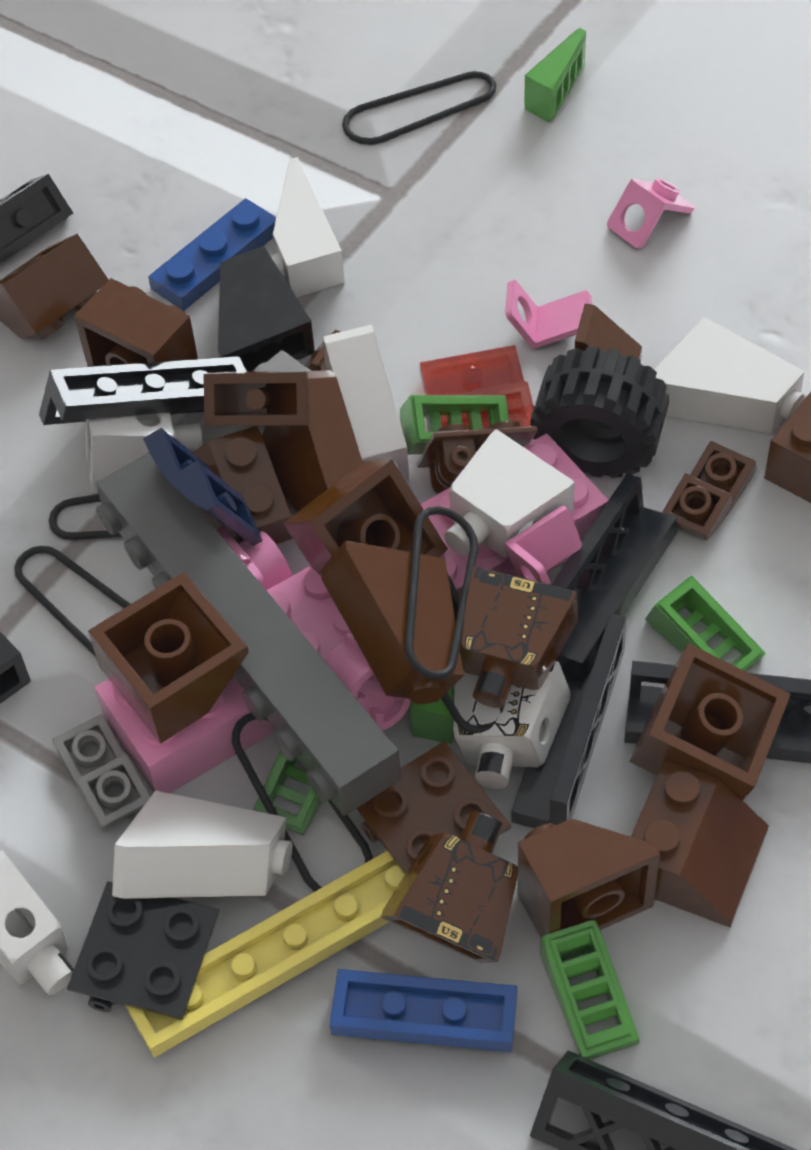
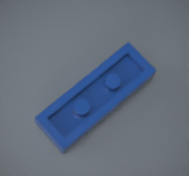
(197, 265)
(424, 1010)

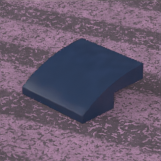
(201, 486)

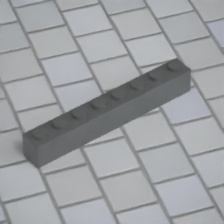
(283, 673)

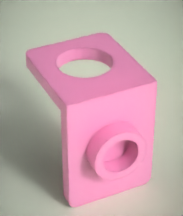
(653, 199)
(547, 322)
(544, 545)

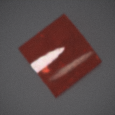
(481, 373)

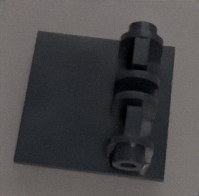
(143, 953)

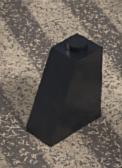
(259, 312)

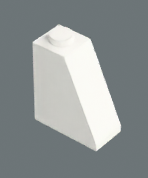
(729, 381)
(367, 395)
(199, 850)

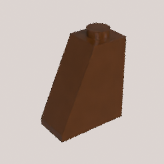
(317, 454)
(372, 597)

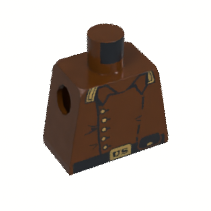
(513, 632)
(458, 891)

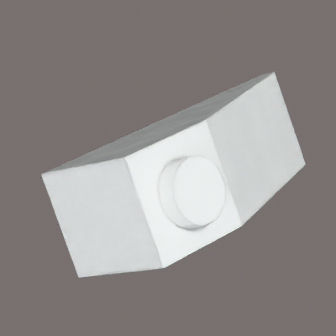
(303, 238)

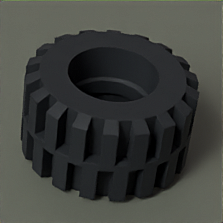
(602, 410)

